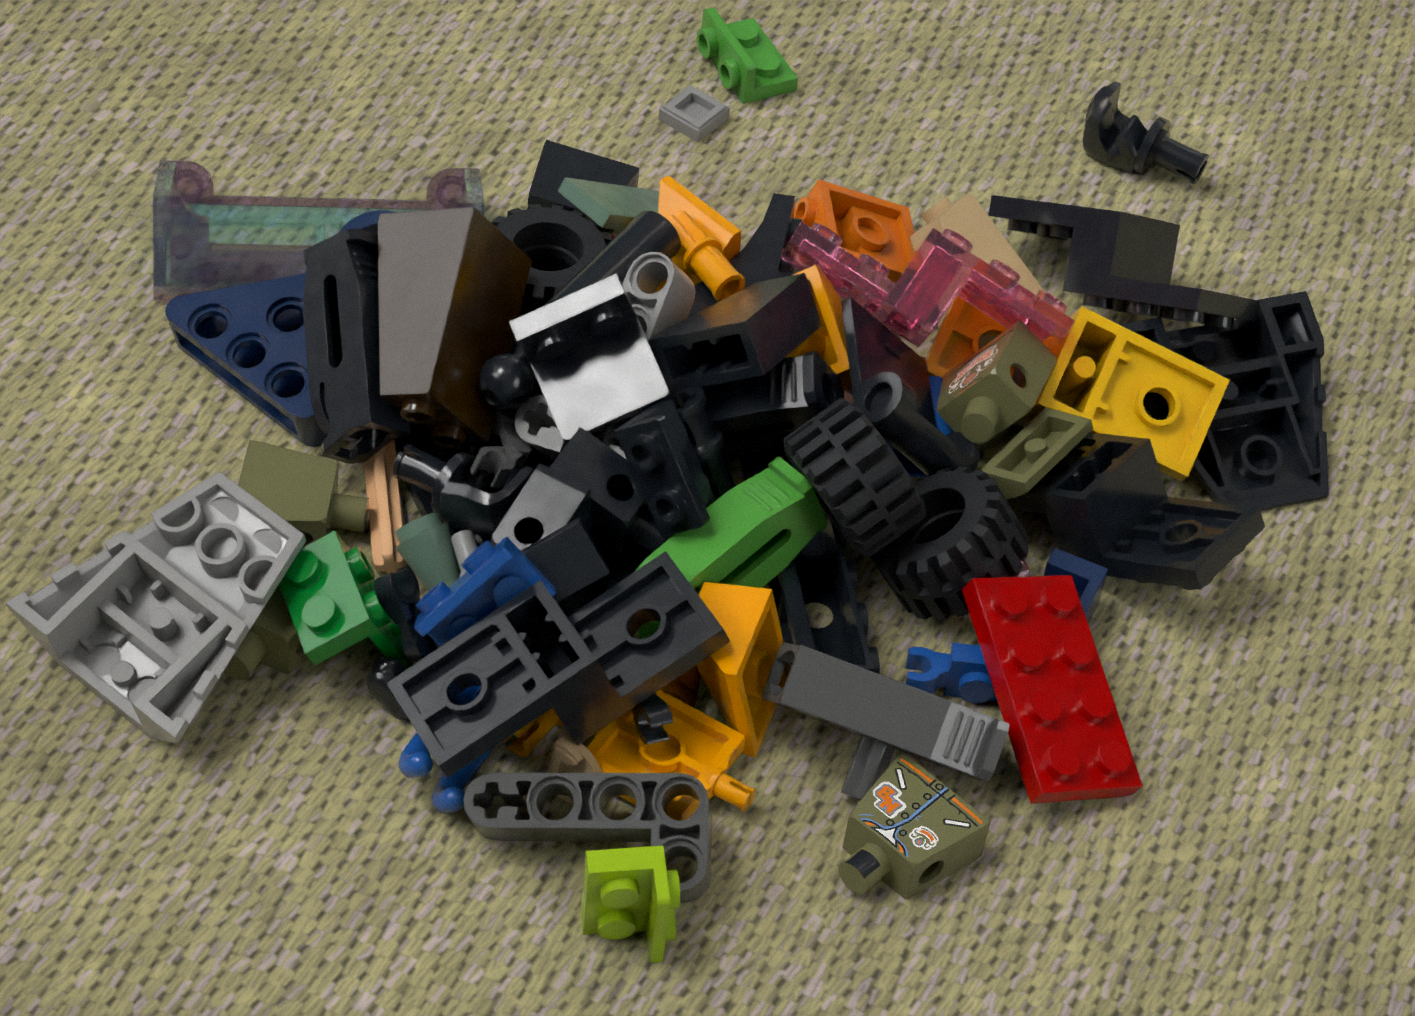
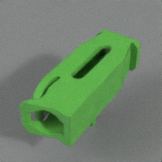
(749, 533)

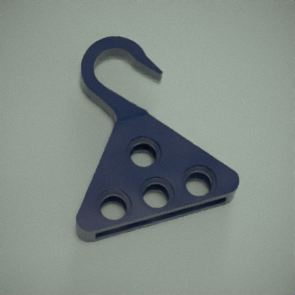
(253, 328)

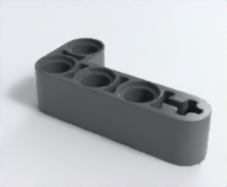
(586, 819)

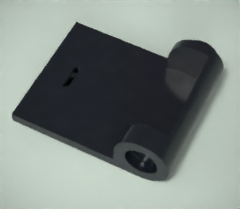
(895, 394)

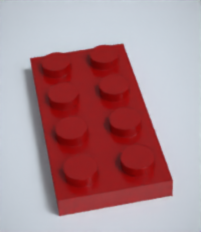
(1051, 688)

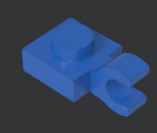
(960, 672)

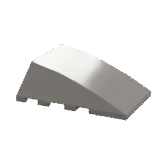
(165, 605)

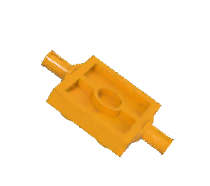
(695, 748)

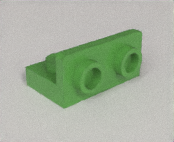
(744, 58)

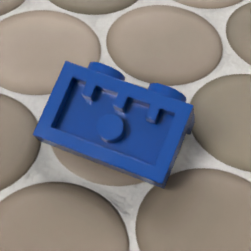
(490, 581)

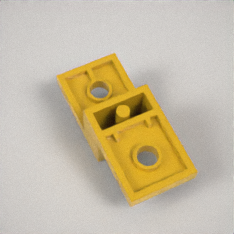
(1104, 378)

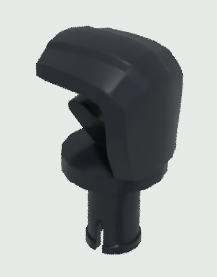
(1131, 147)
(457, 495)

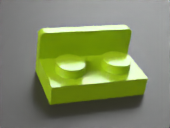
(630, 894)

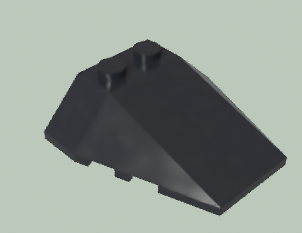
(1268, 428)

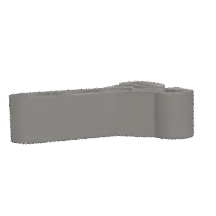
(655, 313)

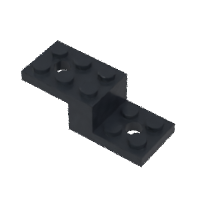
(1122, 261)
(1116, 513)
(540, 660)

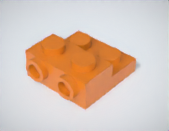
(862, 222)

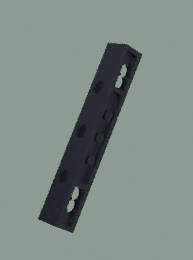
(824, 577)

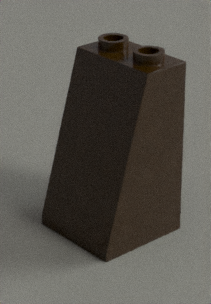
(443, 312)

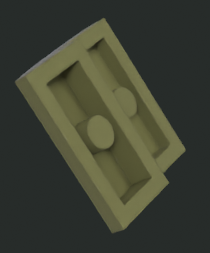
(1030, 449)

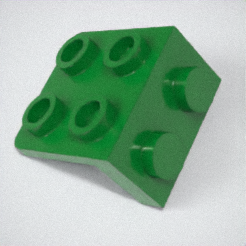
(336, 602)

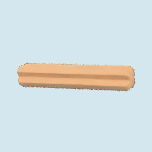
(384, 509)

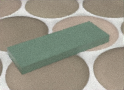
(609, 204)

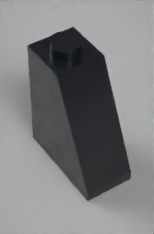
(738, 335)

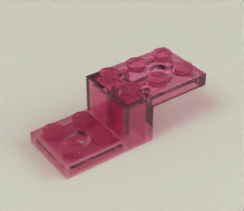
(929, 285)

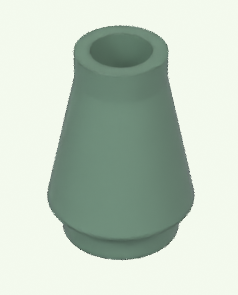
(429, 550)

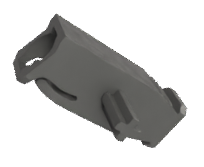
(885, 716)

